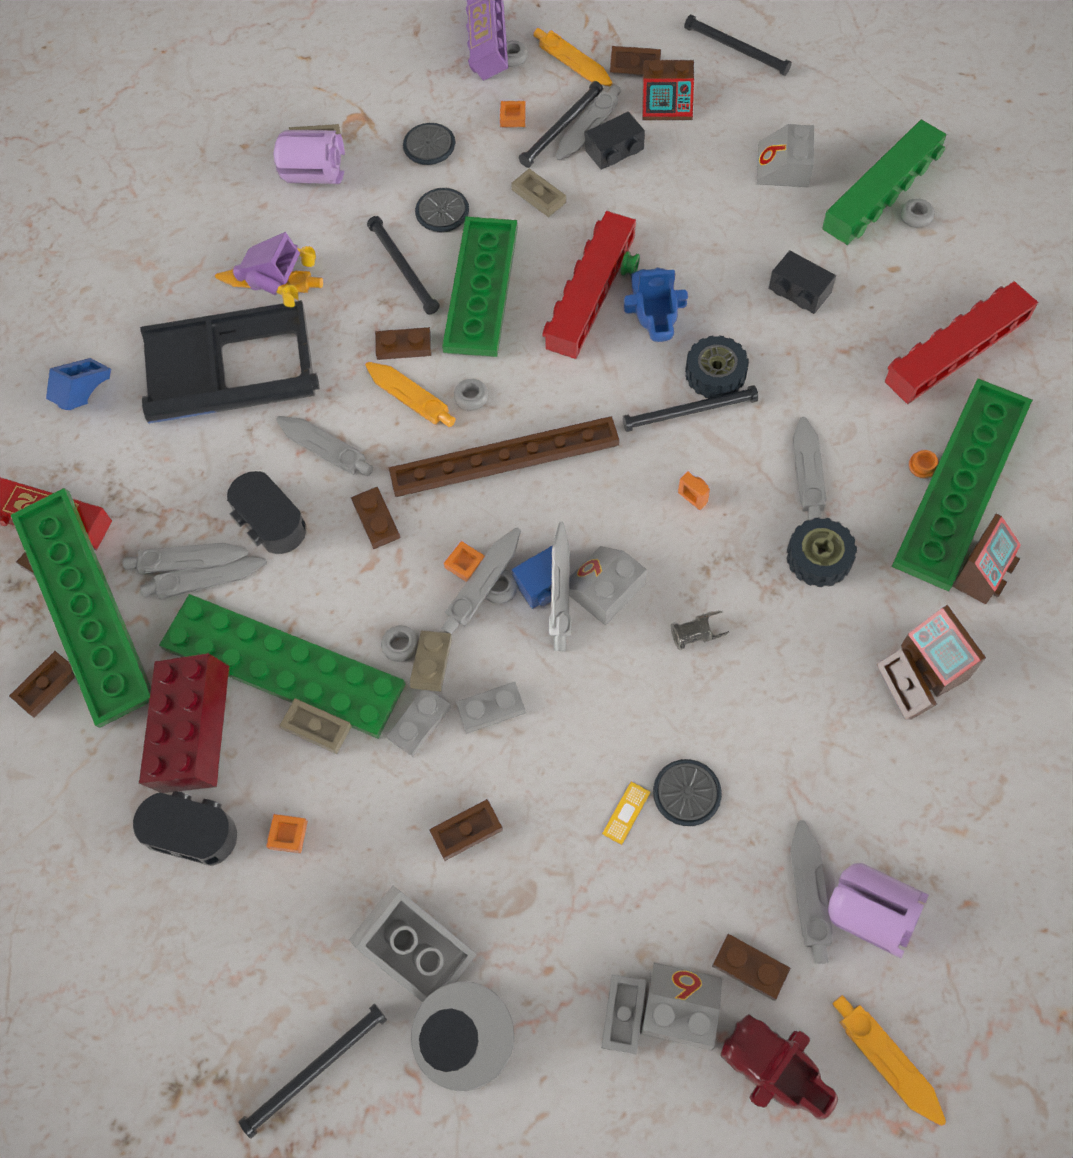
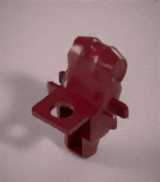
(778, 1068)

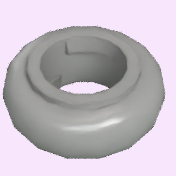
(520, 50)
(914, 220)
(470, 385)
(508, 593)
(397, 632)

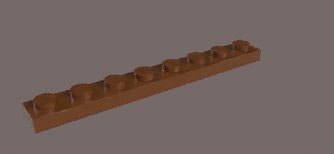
(503, 456)

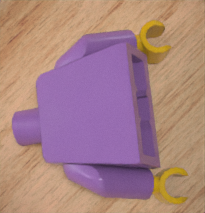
(270, 265)

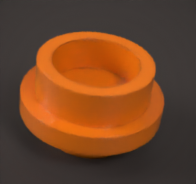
(923, 463)

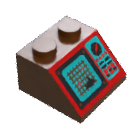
(667, 89)
(989, 562)
(943, 651)

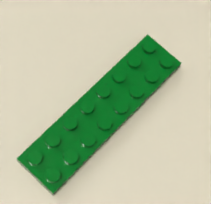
(962, 485)
(82, 608)
(285, 664)

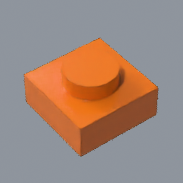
(512, 113)
(694, 490)
(463, 561)
(287, 833)

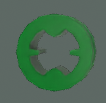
(630, 263)

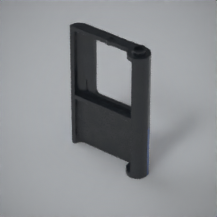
(188, 368)

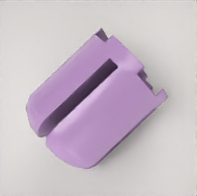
(309, 156)
(876, 907)

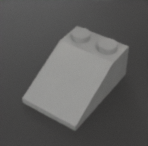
(411, 945)

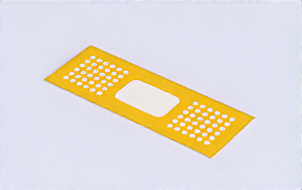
(626, 813)

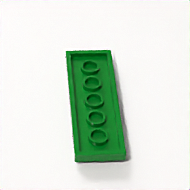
(480, 287)

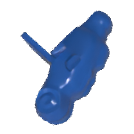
(655, 301)

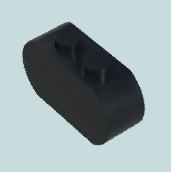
(266, 513)
(185, 828)

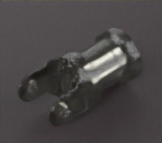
(694, 631)

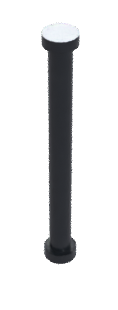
(772, 61)
(527, 158)
(430, 305)
(690, 408)
(314, 1069)

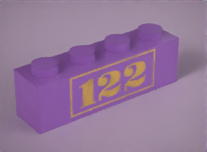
(486, 37)

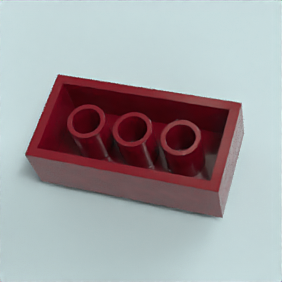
(184, 724)

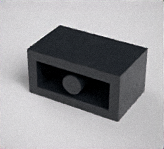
(614, 140)
(802, 282)

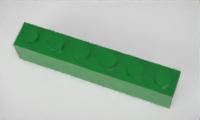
(884, 182)

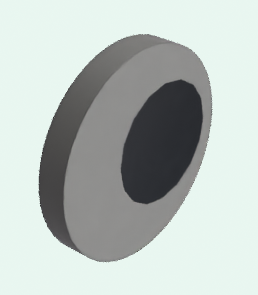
(462, 1036)

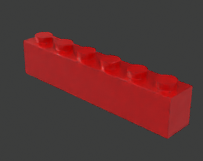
(590, 284)
(960, 341)

